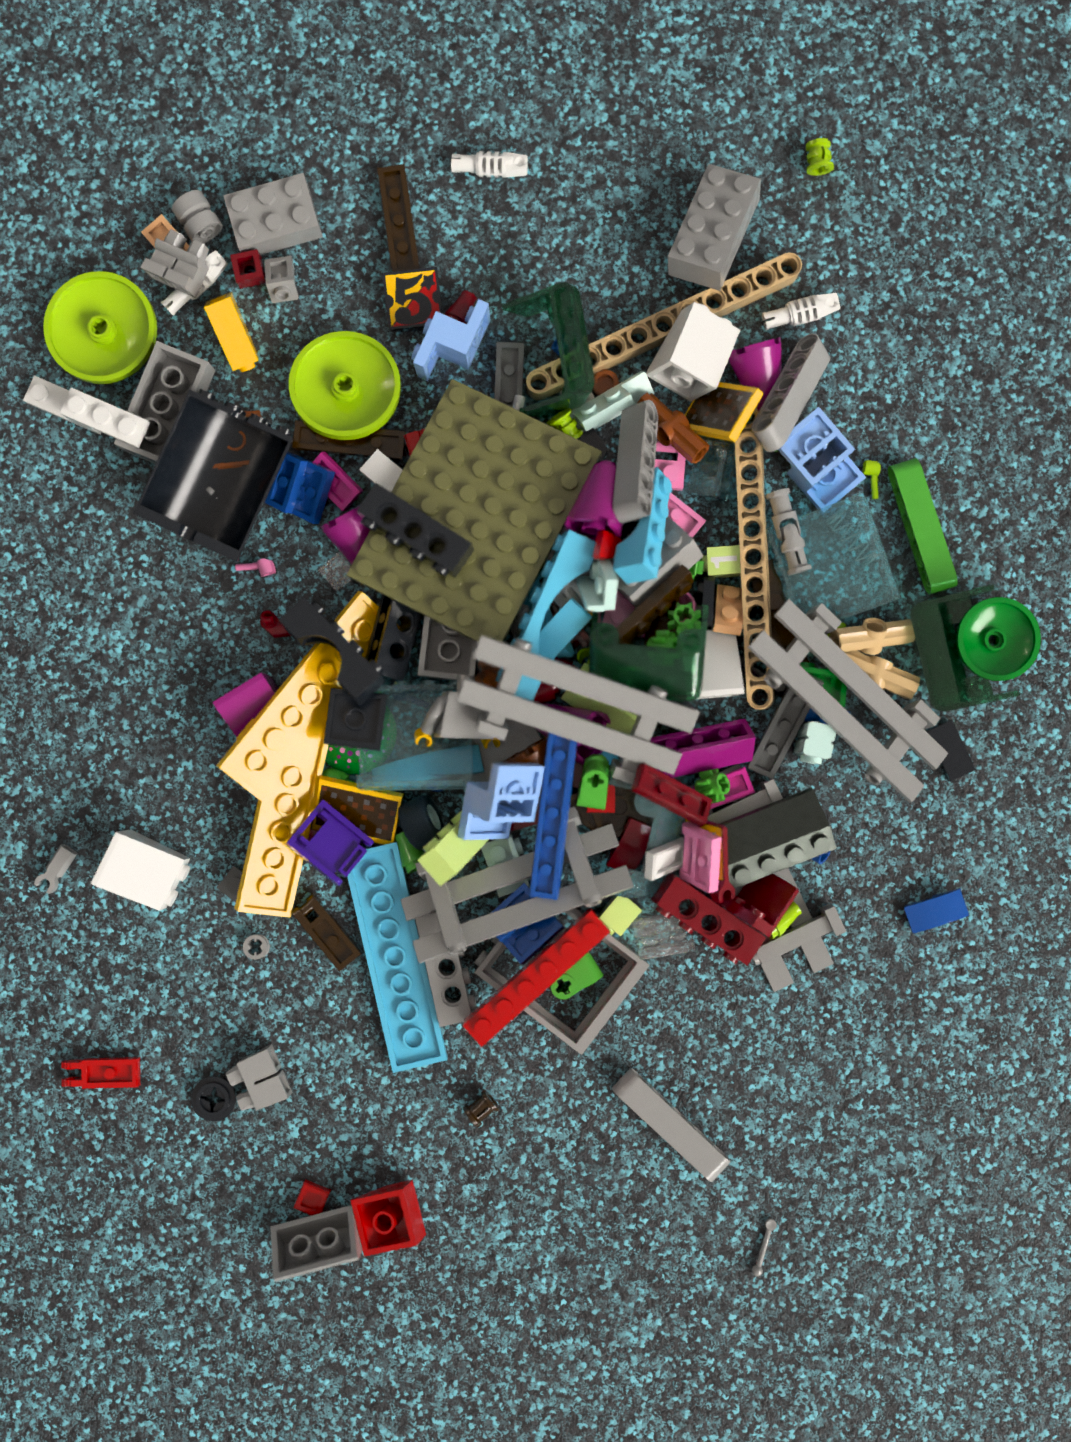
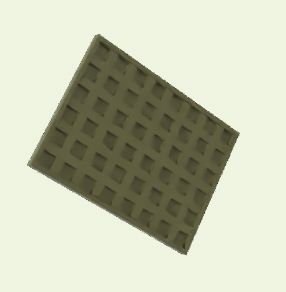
(496, 484)

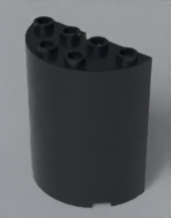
(198, 441)

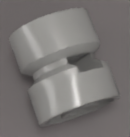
(195, 214)

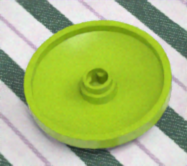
(100, 327)
(344, 385)

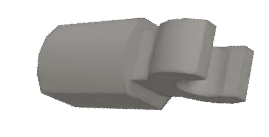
(57, 867)

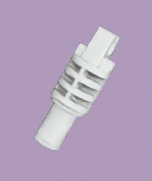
(491, 164)
(177, 298)
(802, 310)

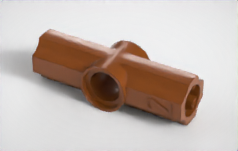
(676, 431)

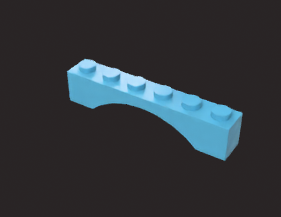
(571, 559)

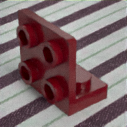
(762, 902)

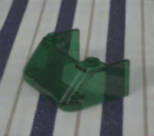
(567, 316)
(940, 660)
(640, 667)

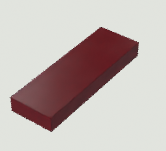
(671, 794)

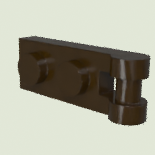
(326, 932)

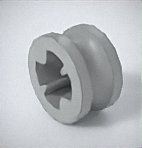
(265, 946)

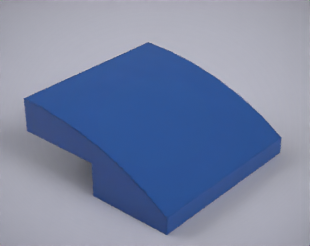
(301, 488)
(529, 939)

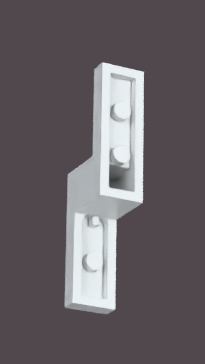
(86, 411)

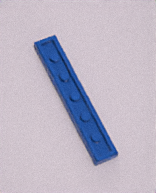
(553, 817)

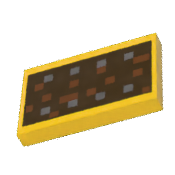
(723, 411)
(370, 811)

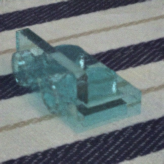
(714, 472)

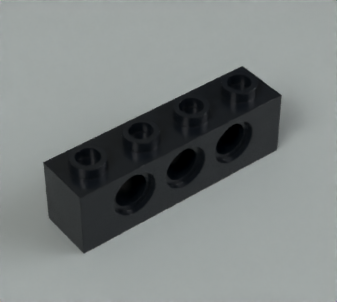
(382, 501)
(386, 634)

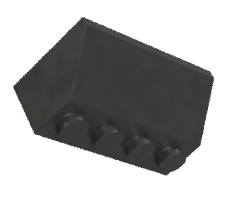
(776, 837)

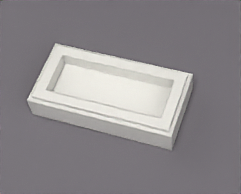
(664, 859)

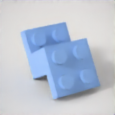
(451, 339)
(821, 460)
(504, 799)

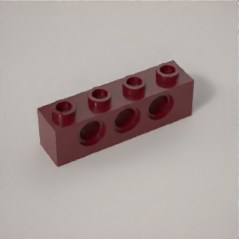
(745, 939)

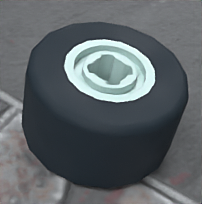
(420, 821)

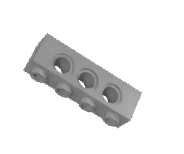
(447, 1010)

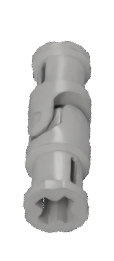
(792, 542)

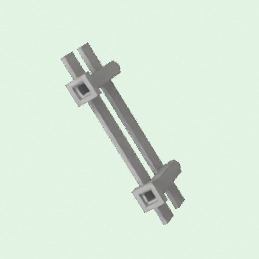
(906, 723)
(632, 748)
(805, 930)
(457, 936)

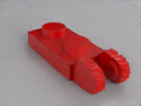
(103, 1072)

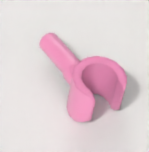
(265, 566)

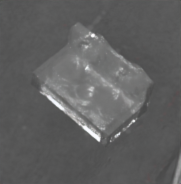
(660, 937)

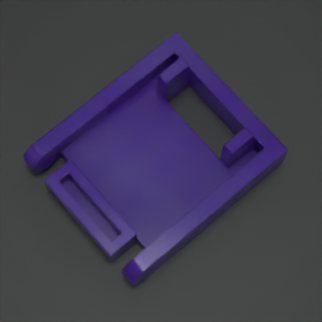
(333, 846)

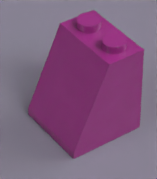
(245, 701)

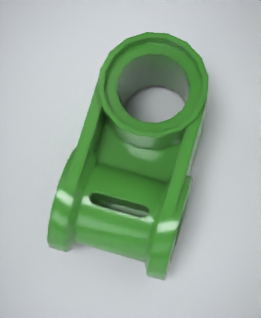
(594, 782)
(580, 976)

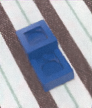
(936, 910)

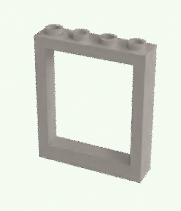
(599, 1013)

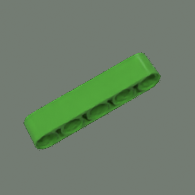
(922, 526)

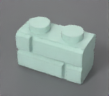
(814, 742)

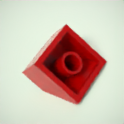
(388, 1218)

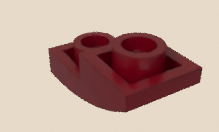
(631, 845)

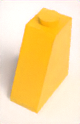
(232, 332)

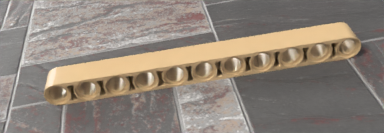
(653, 337)
(761, 570)

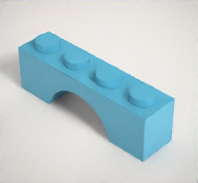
(640, 554)

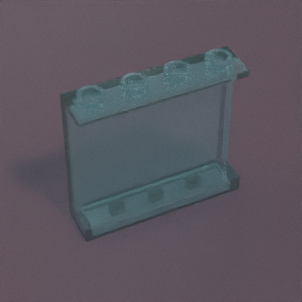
(846, 560)
(401, 761)

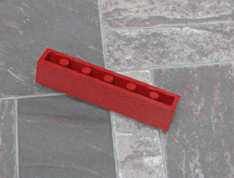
(535, 977)

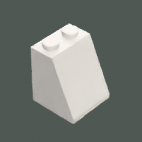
(694, 352)
(721, 667)
(141, 870)

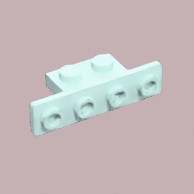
(612, 402)

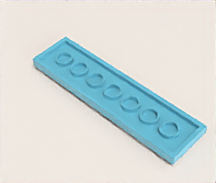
(396, 975)

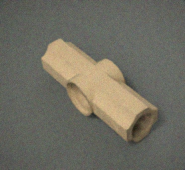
(873, 635)
(886, 675)

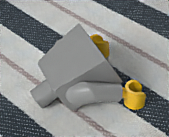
(452, 719)

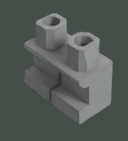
(176, 266)
(251, 1071)

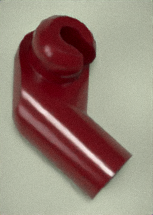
(272, 625)

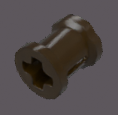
(481, 1108)

